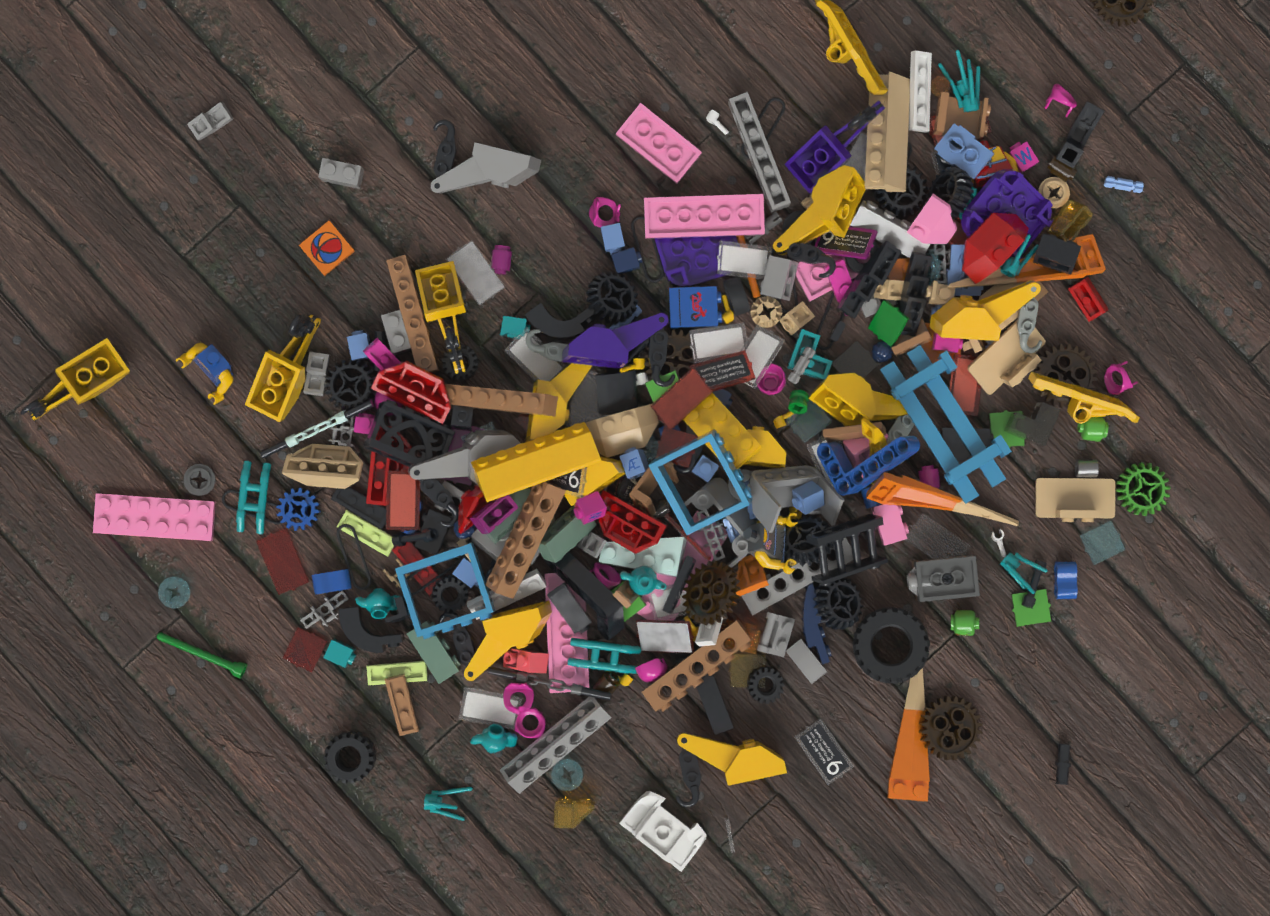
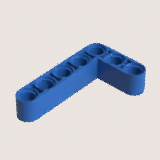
(851, 475)

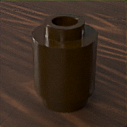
(1061, 170)
(607, 682)

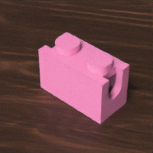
(893, 528)

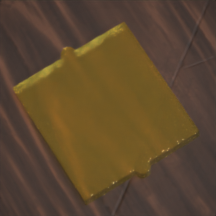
(743, 666)

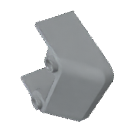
(774, 488)
(717, 493)

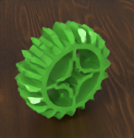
(1146, 495)

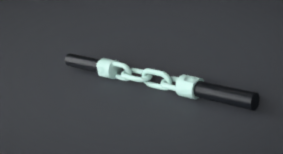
(340, 417)

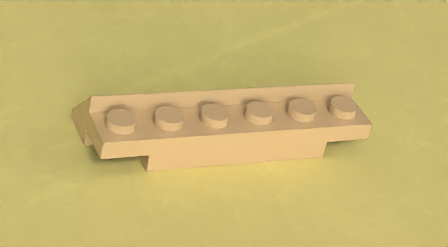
(889, 137)

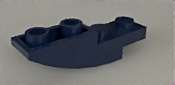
(813, 633)

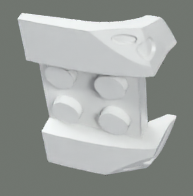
(663, 831)

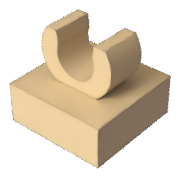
(977, 345)

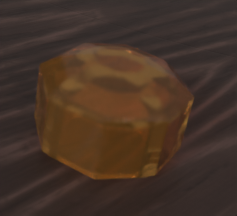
(939, 85)

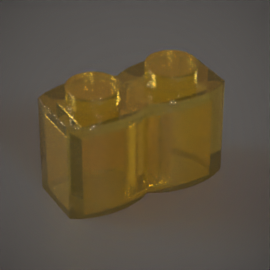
(1070, 220)

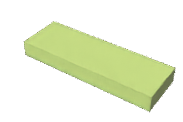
(367, 533)
(414, 672)

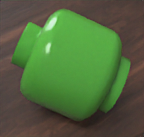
(1094, 429)
(964, 622)

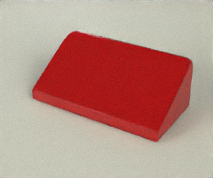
(1088, 299)

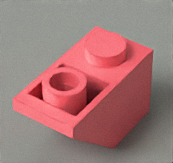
(526, 660)

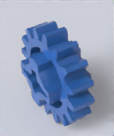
(304, 516)

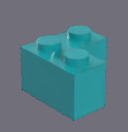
(818, 366)

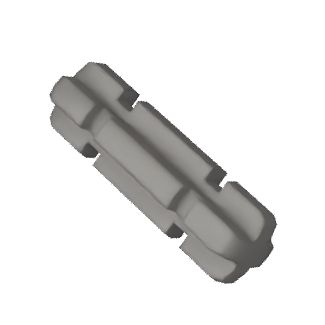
(801, 365)

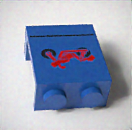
(694, 307)

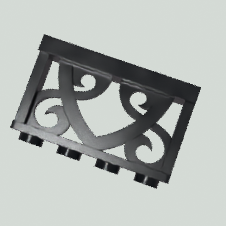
(383, 445)

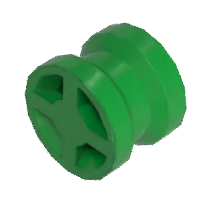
(798, 402)

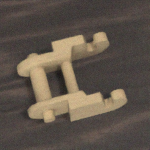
(393, 578)

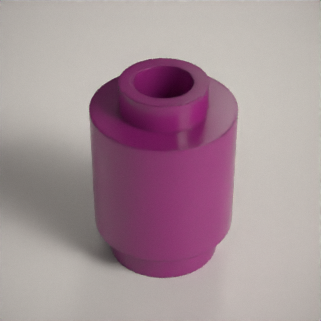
(501, 259)

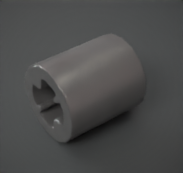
(1086, 468)

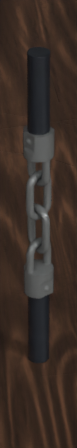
(522, 677)

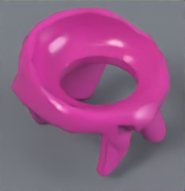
(1063, 96)
(593, 211)
(1111, 386)
(614, 577)
(523, 688)
(534, 733)

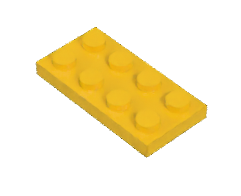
(714, 415)

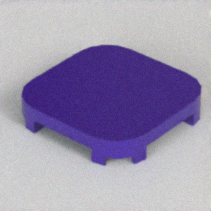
(1010, 194)
(690, 259)

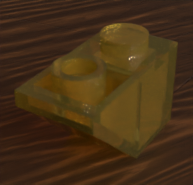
(571, 813)

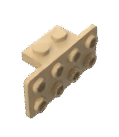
(1005, 360)
(1074, 498)

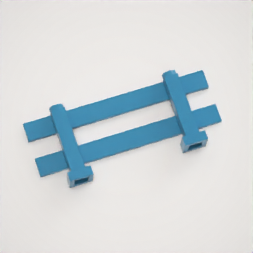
(981, 456)

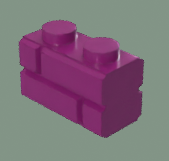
(493, 514)

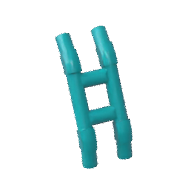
(261, 488)
(596, 646)

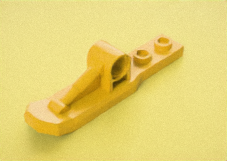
(846, 40)
(1091, 402)

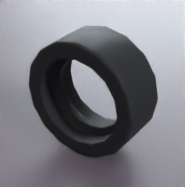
(736, 296)

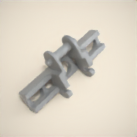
(942, 251)
(341, 442)
(710, 543)
(331, 608)

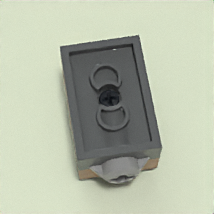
(944, 578)

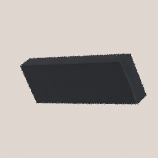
(356, 503)
(679, 584)

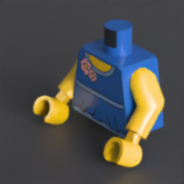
(213, 365)

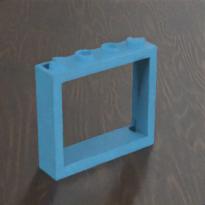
(672, 495)
(448, 625)

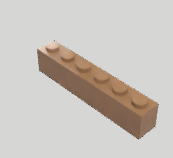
(502, 400)

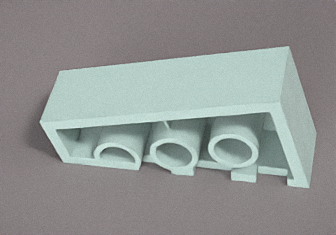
(663, 558)

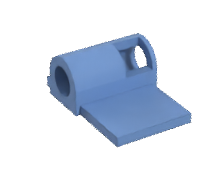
(963, 150)
(956, 274)

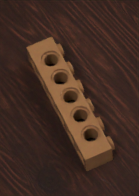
(412, 313)
(525, 538)
(654, 692)

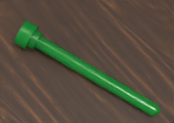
(237, 668)

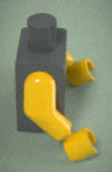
(770, 547)

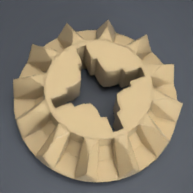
(1053, 183)
(763, 320)

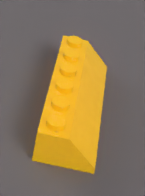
(535, 461)

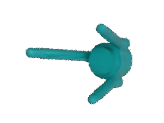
(962, 85)
(971, 102)
(1011, 266)
(1011, 563)
(434, 802)

